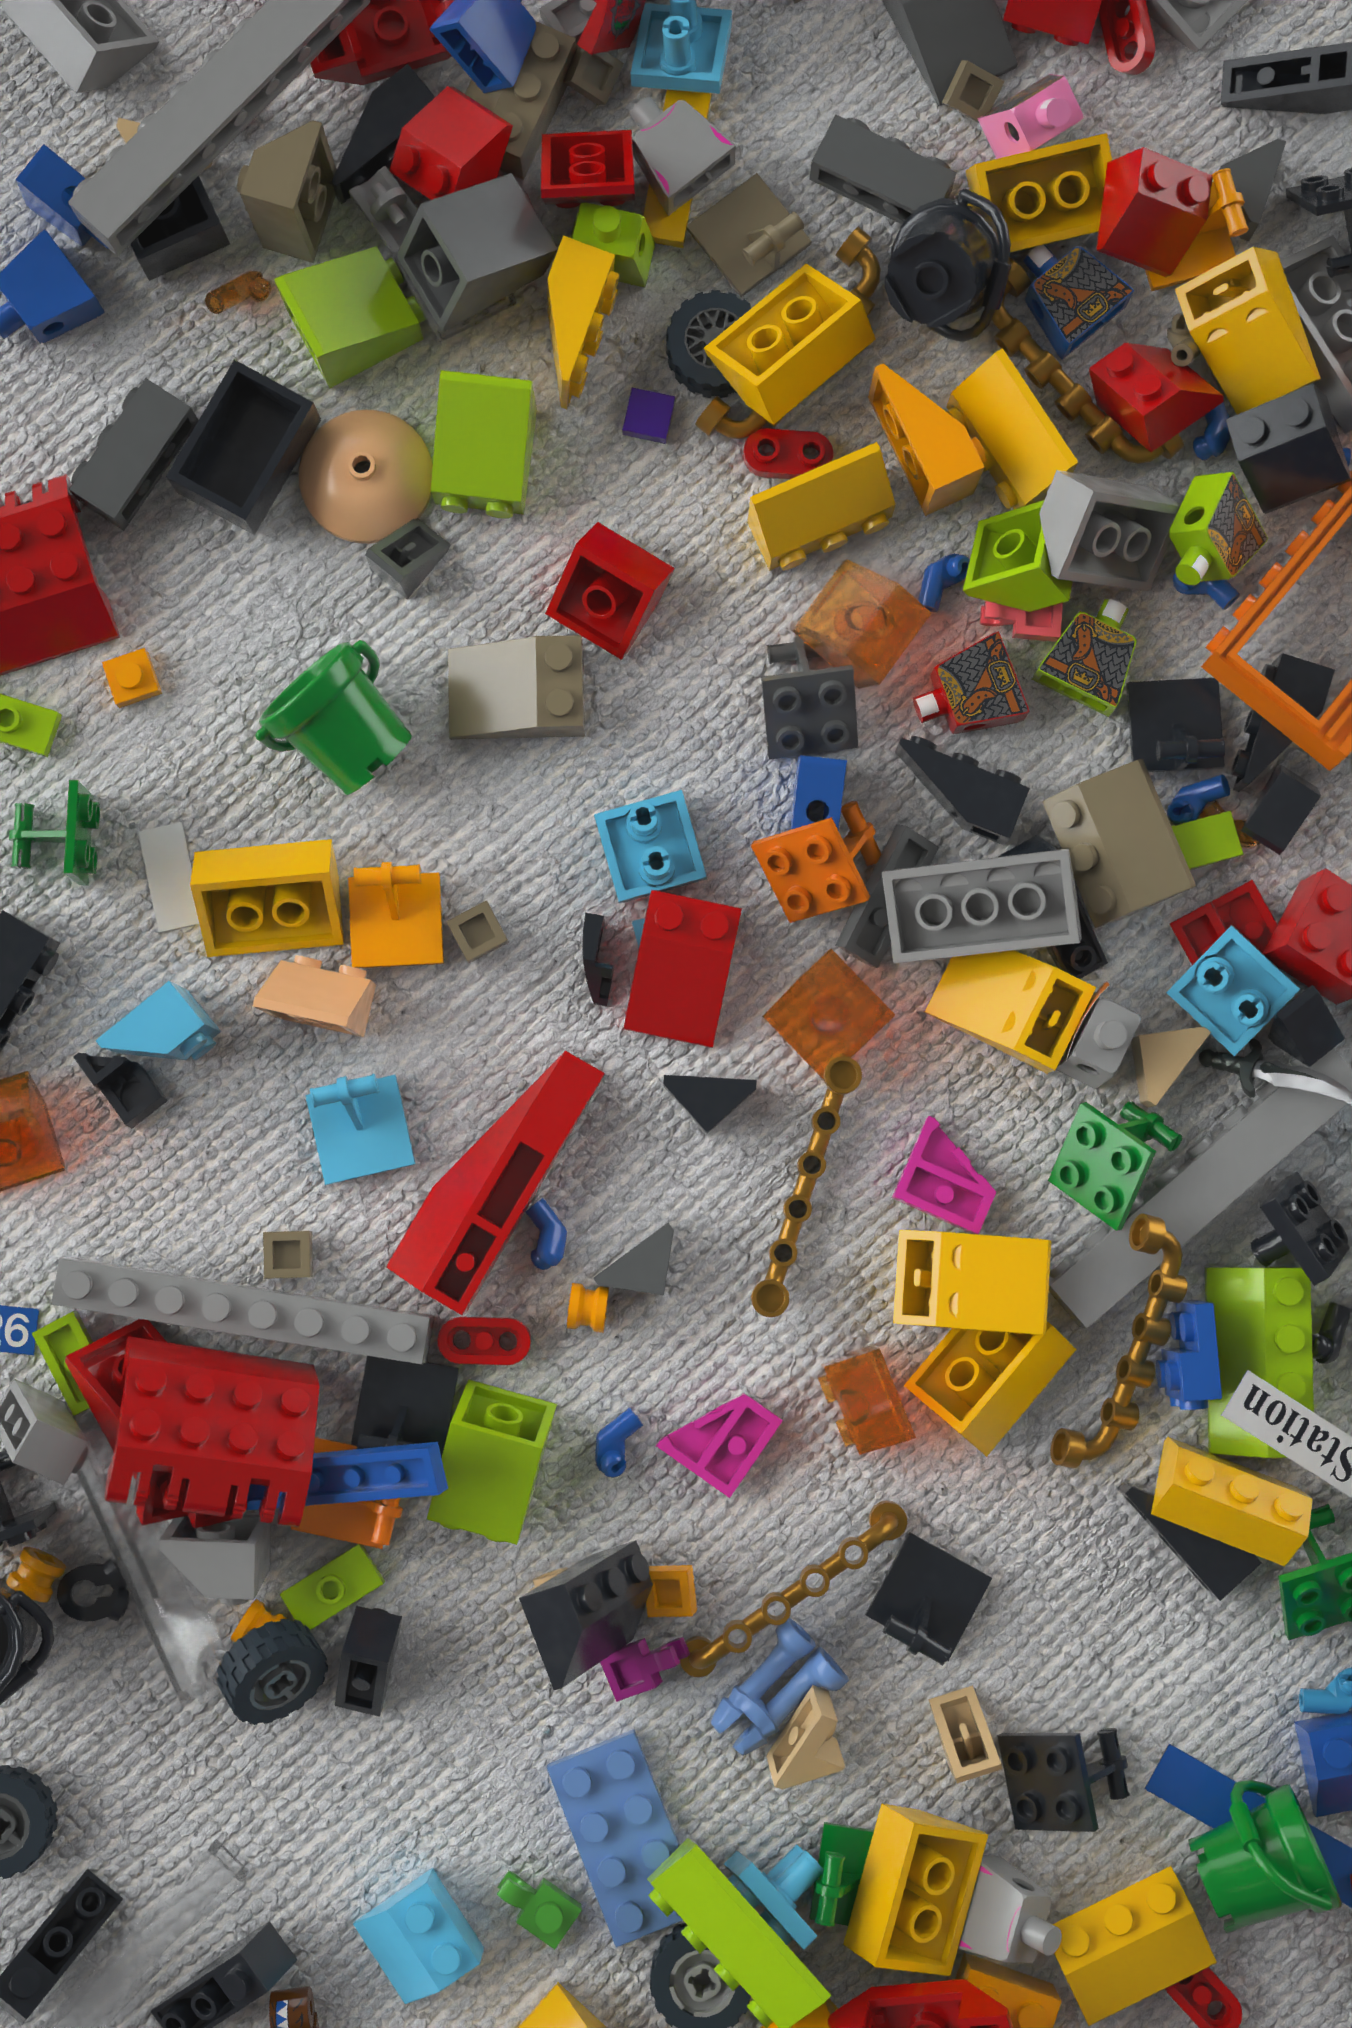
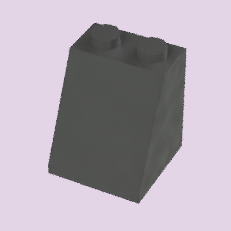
(475, 249)

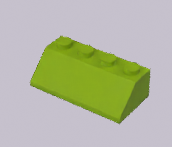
(1264, 1329)
(737, 1936)

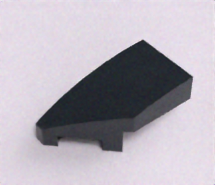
(597, 974)
(124, 1085)

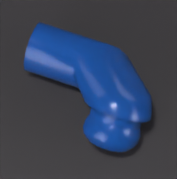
(1215, 435)
(1219, 590)
(1194, 797)
(551, 1237)
(611, 1443)

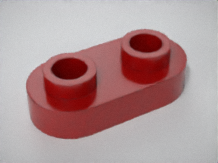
(1126, 33)
(788, 452)
(485, 1340)
(1198, 1992)

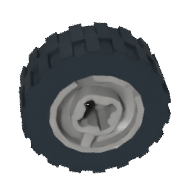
(690, 1989)

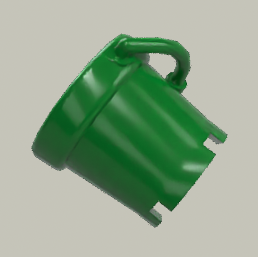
(337, 718)
(1264, 1860)

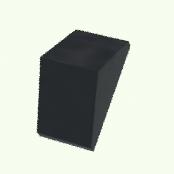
(1280, 809)
(1306, 1028)
(708, 1098)

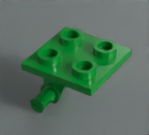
(82, 817)
(1107, 1161)
(1319, 1593)
(843, 1859)

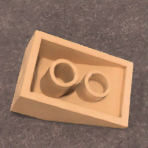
(318, 996)

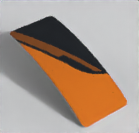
(1091, 1002)

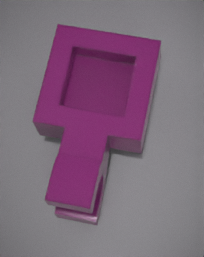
(637, 1669)

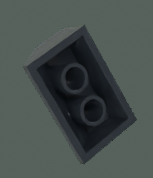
(588, 1611)

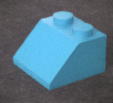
(163, 1026)
(420, 1938)

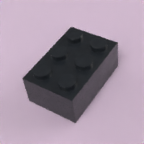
(244, 447)

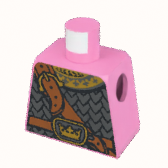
(1035, 112)

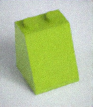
(351, 312)
(483, 443)
(492, 1461)

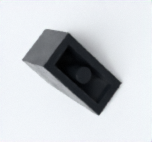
(367, 1660)

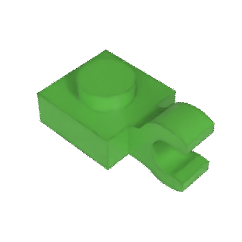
(544, 1910)

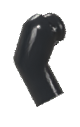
(1328, 1341)

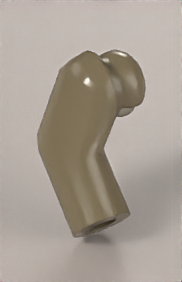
(1183, 344)

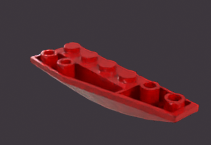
(491, 1186)

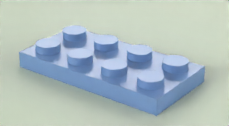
(617, 1830)

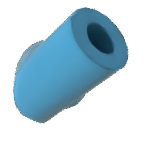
(1332, 1700)

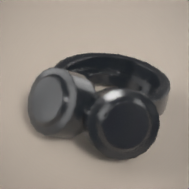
(106, 1606)

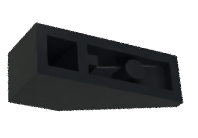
(1291, 81)
(1212, 1562)

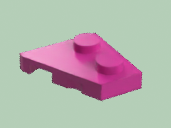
(943, 1181)
(723, 1442)

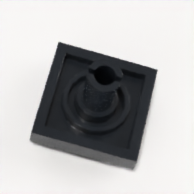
(1301, 1229)

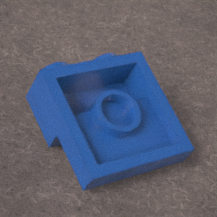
(1192, 1369)

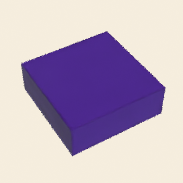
(649, 415)

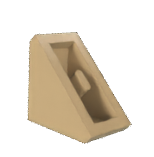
(1162, 1058)
(964, 1734)

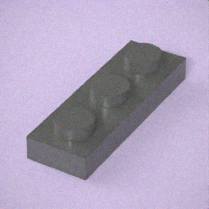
(867, 929)

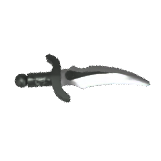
(1274, 1072)

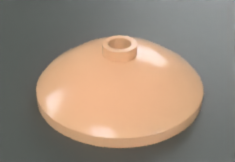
(373, 502)

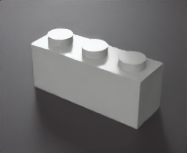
(41, 1433)

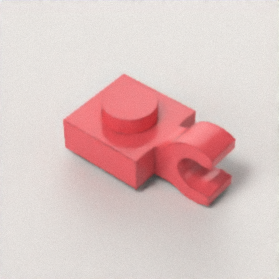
(1034, 625)

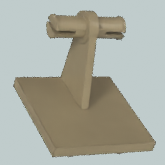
(749, 234)

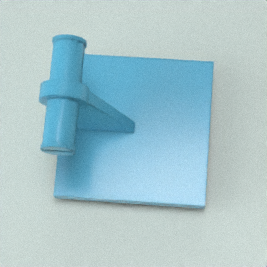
(359, 1127)

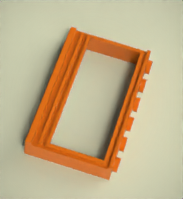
(1323, 739)

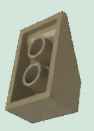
(517, 689)

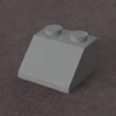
(221, 1558)

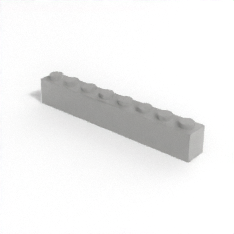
(206, 115)
(1197, 1190)
(243, 1310)

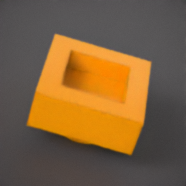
(131, 678)
(671, 1591)

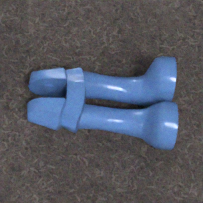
(791, 1646)

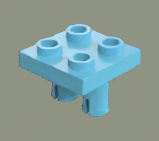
(681, 47)
(650, 846)
(1233, 990)
(778, 1891)

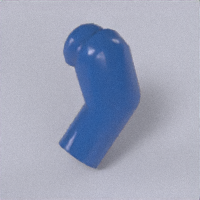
(940, 576)

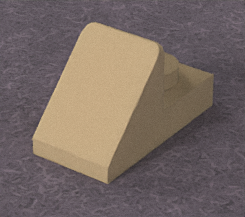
(806, 1743)

